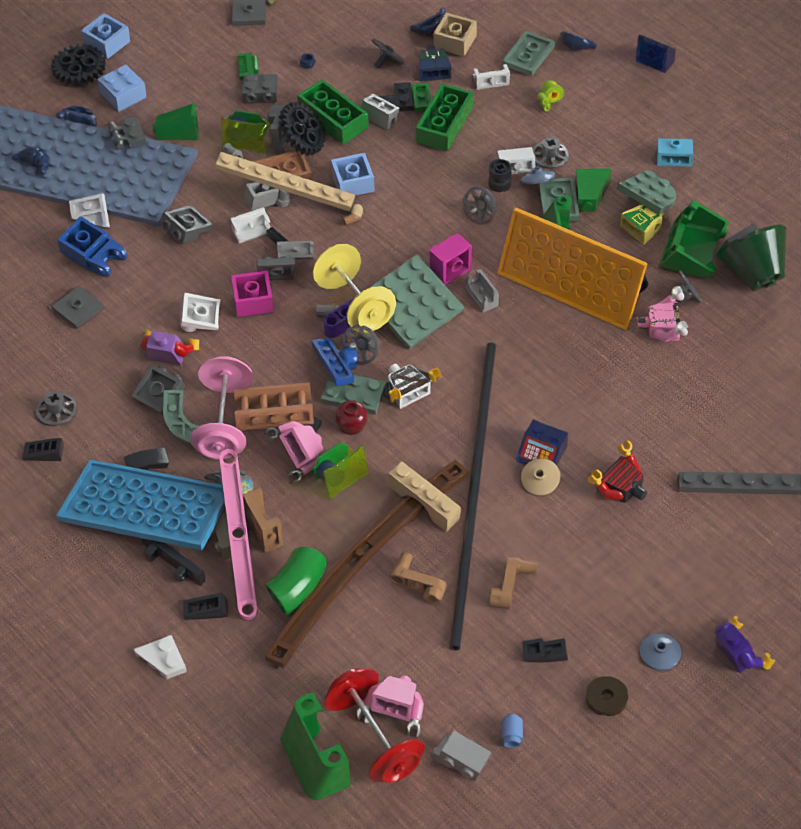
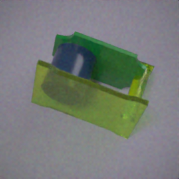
(245, 131)
(340, 467)

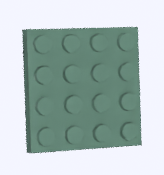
(421, 301)

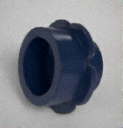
(307, 60)

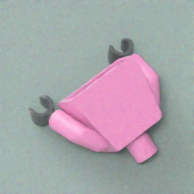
(301, 445)

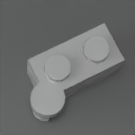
(262, 195)
(461, 754)

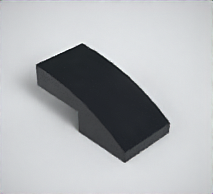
(147, 459)
(543, 652)

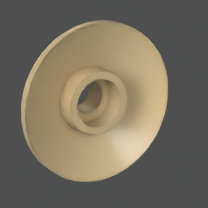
(540, 485)

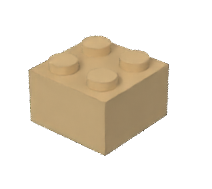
(455, 34)

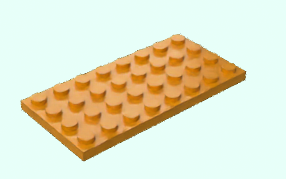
(571, 268)

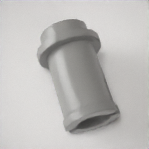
(232, 151)
(323, 310)

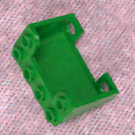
(314, 770)

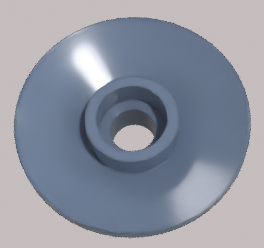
(537, 176)
(657, 658)

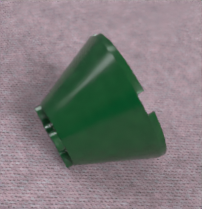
(758, 258)

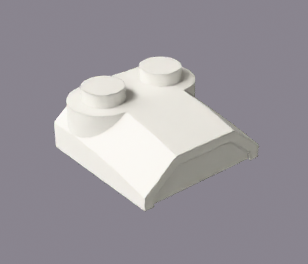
(199, 313)

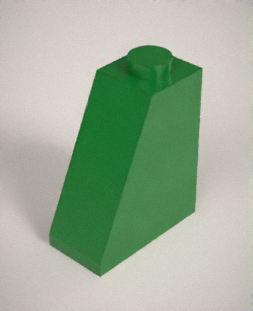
(177, 124)
(591, 187)

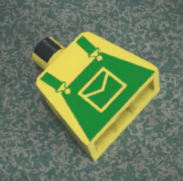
(641, 223)

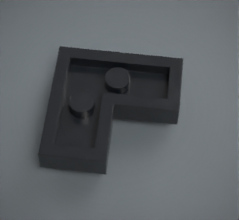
(402, 97)

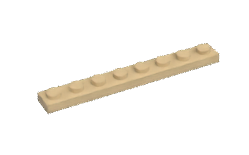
(285, 181)

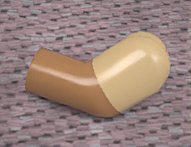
(355, 215)

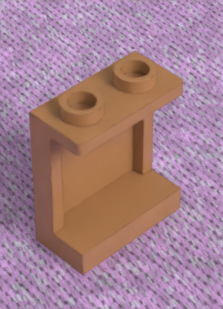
(267, 532)

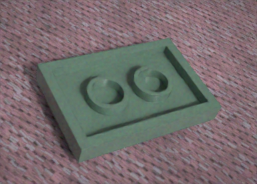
(528, 53)
(559, 187)
(363, 390)

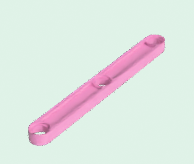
(239, 546)

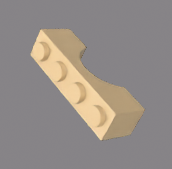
(440, 507)

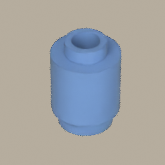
(511, 731)

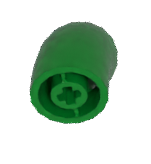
(297, 578)

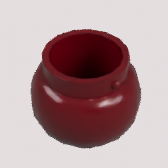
(351, 417)

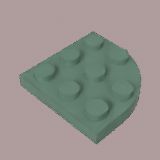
(649, 191)

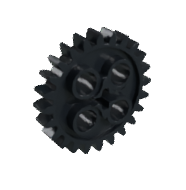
(78, 65)
(301, 128)

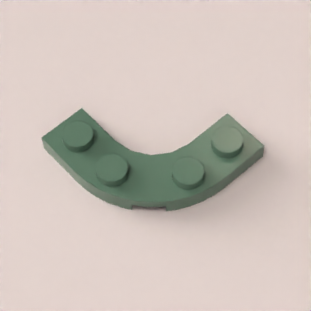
(174, 415)

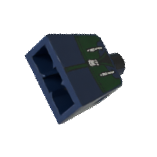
(434, 64)

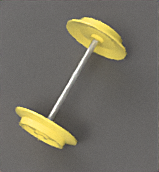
(337, 268)

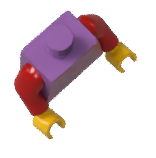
(167, 347)

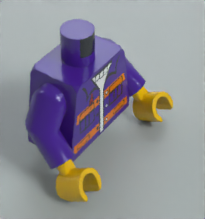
(737, 647)

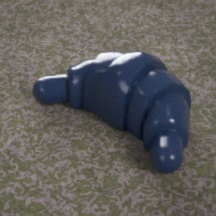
(429, 25)
(576, 42)
(78, 114)
(35, 156)

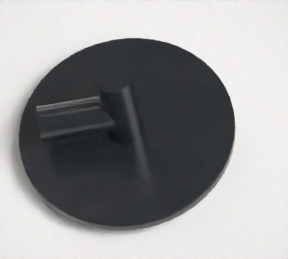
(386, 51)

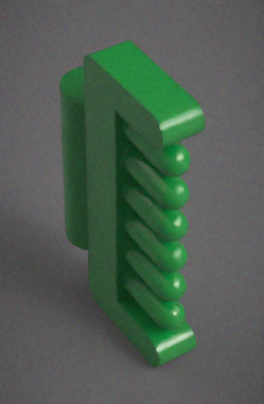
(247, 65)

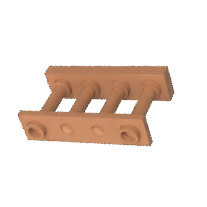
(274, 416)

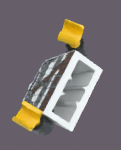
(409, 384)

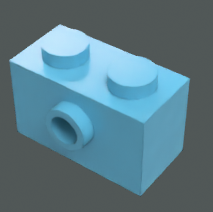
(674, 152)

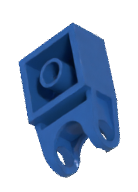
(90, 246)

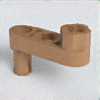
(431, 586)
(503, 596)

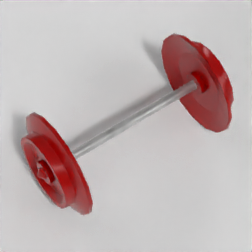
(396, 761)

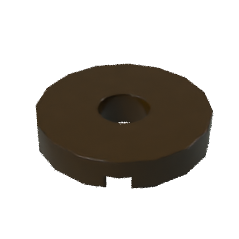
(609, 685)

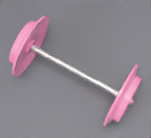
(224, 376)

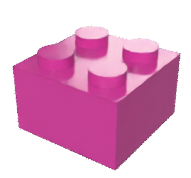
(450, 258)
(252, 293)

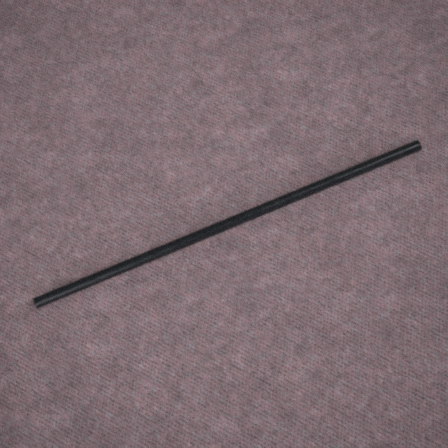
(472, 499)

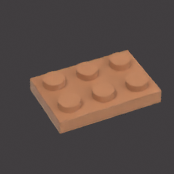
(289, 162)

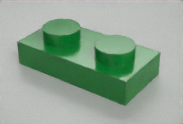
(421, 96)

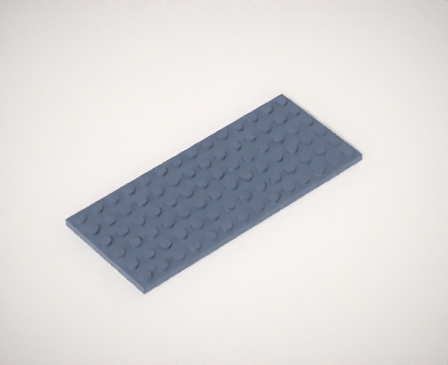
(85, 162)

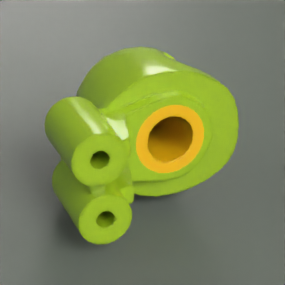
(549, 94)

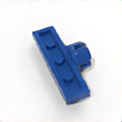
(336, 362)

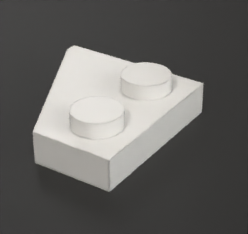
(92, 209)
(162, 656)

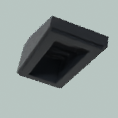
(49, 455)
(215, 612)

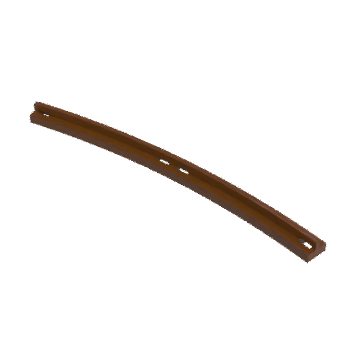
(342, 572)

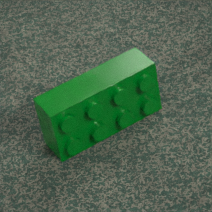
(338, 113)
(444, 117)

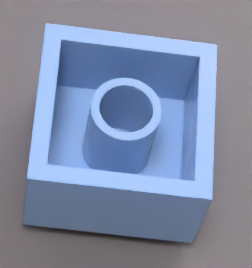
(106, 35)
(122, 88)
(353, 174)

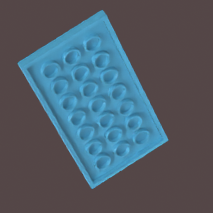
(144, 504)

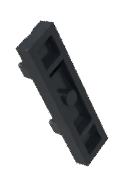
(183, 566)

